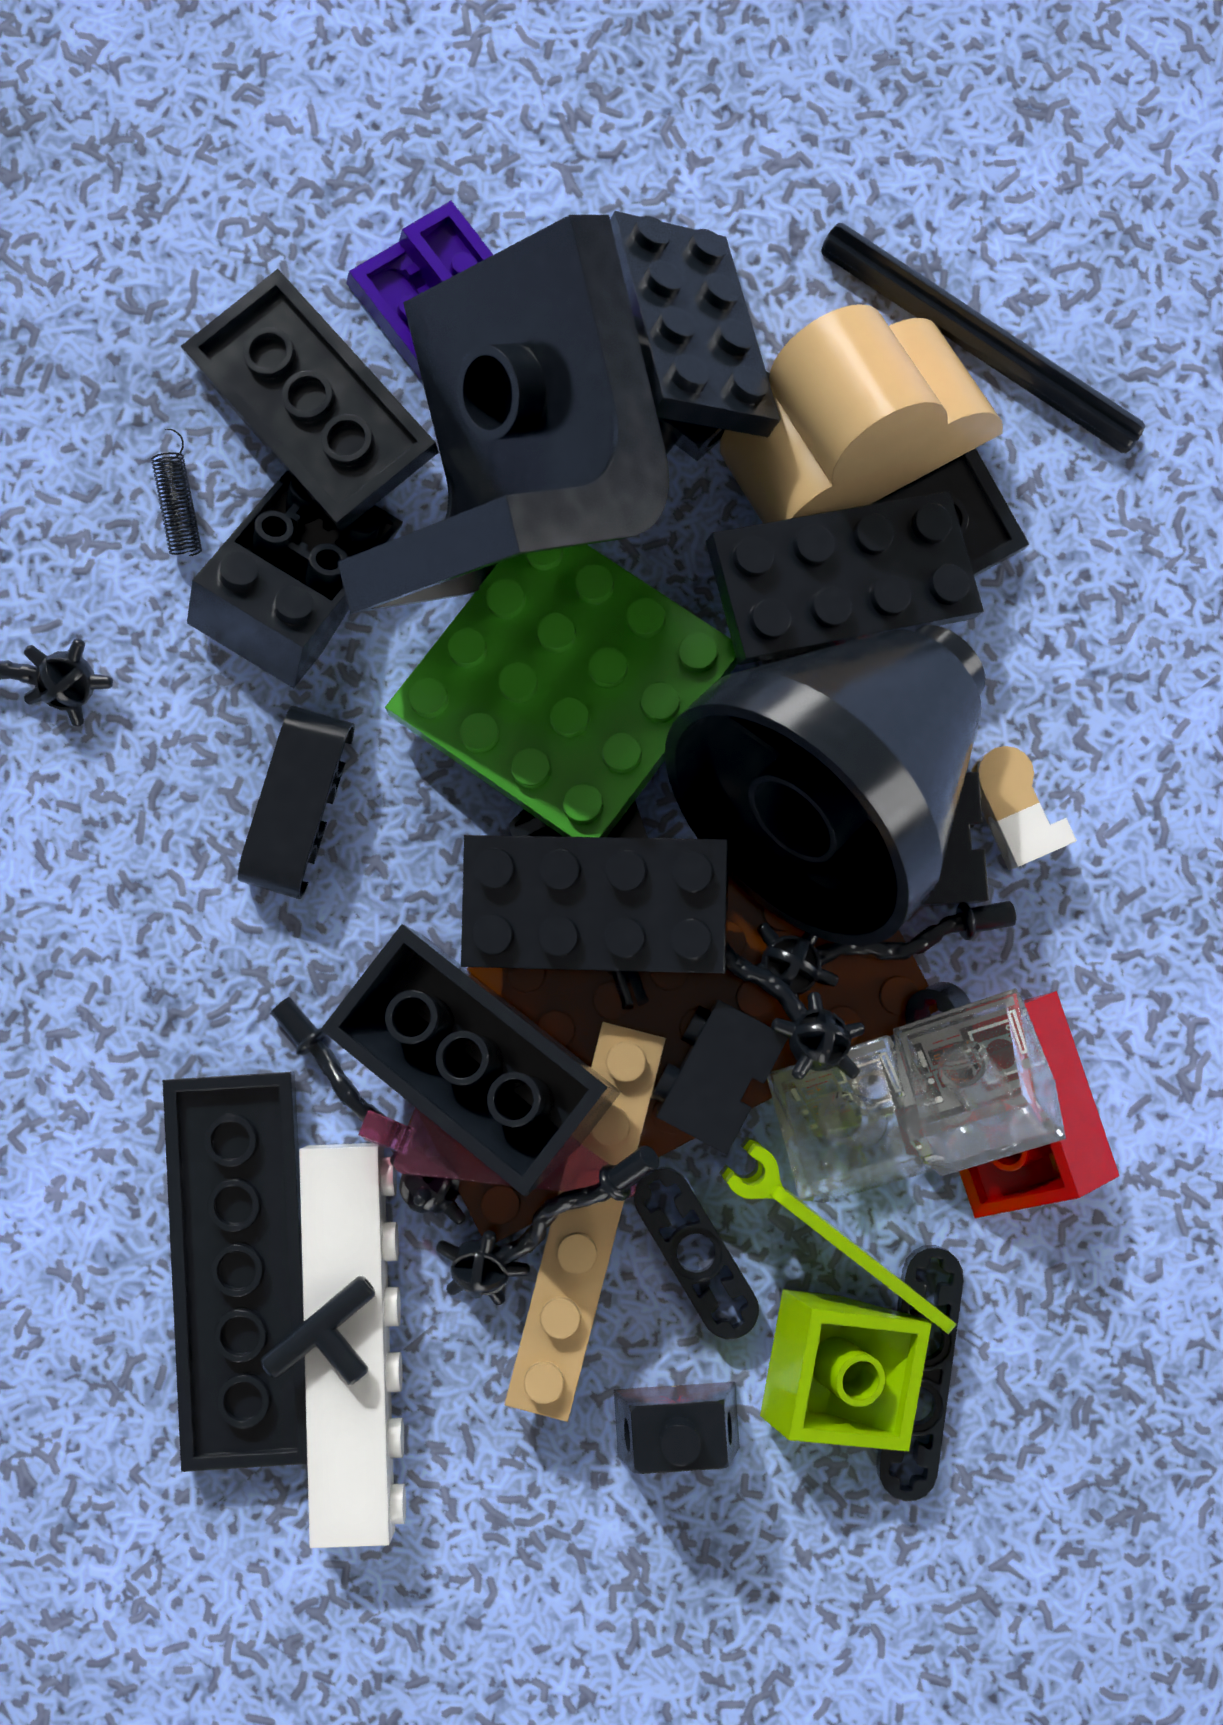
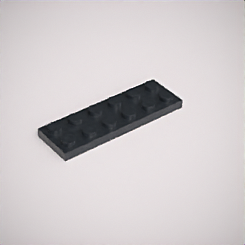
(235, 1267)

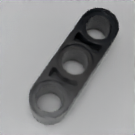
(293, 801)

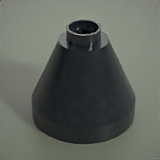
(834, 776)

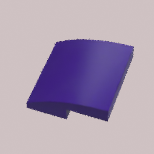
(424, 256)

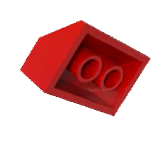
(1058, 1169)

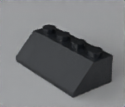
(470, 1060)

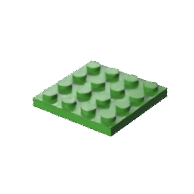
(563, 685)

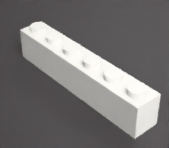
(351, 1425)

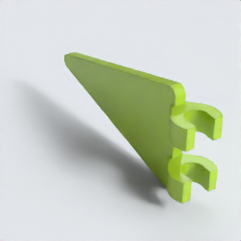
(766, 1183)

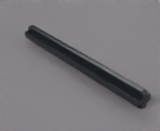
(983, 338)

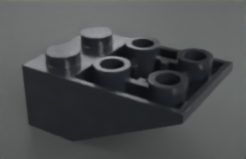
(278, 580)

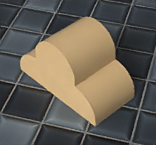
(858, 415)

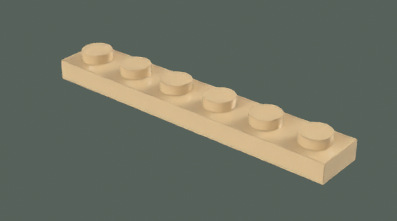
(583, 1238)

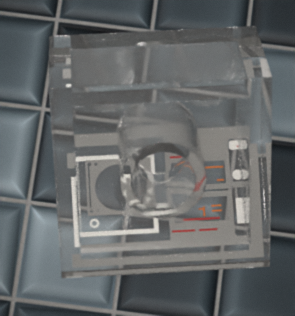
(976, 1084)
(846, 1130)

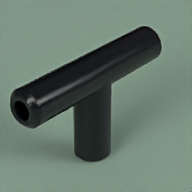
(322, 1332)

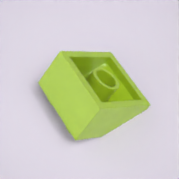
(844, 1372)

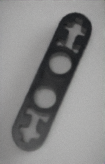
(935, 1376)

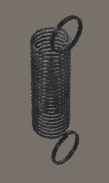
(172, 503)

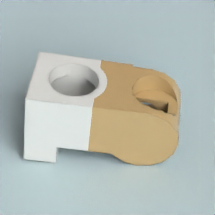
(1014, 809)

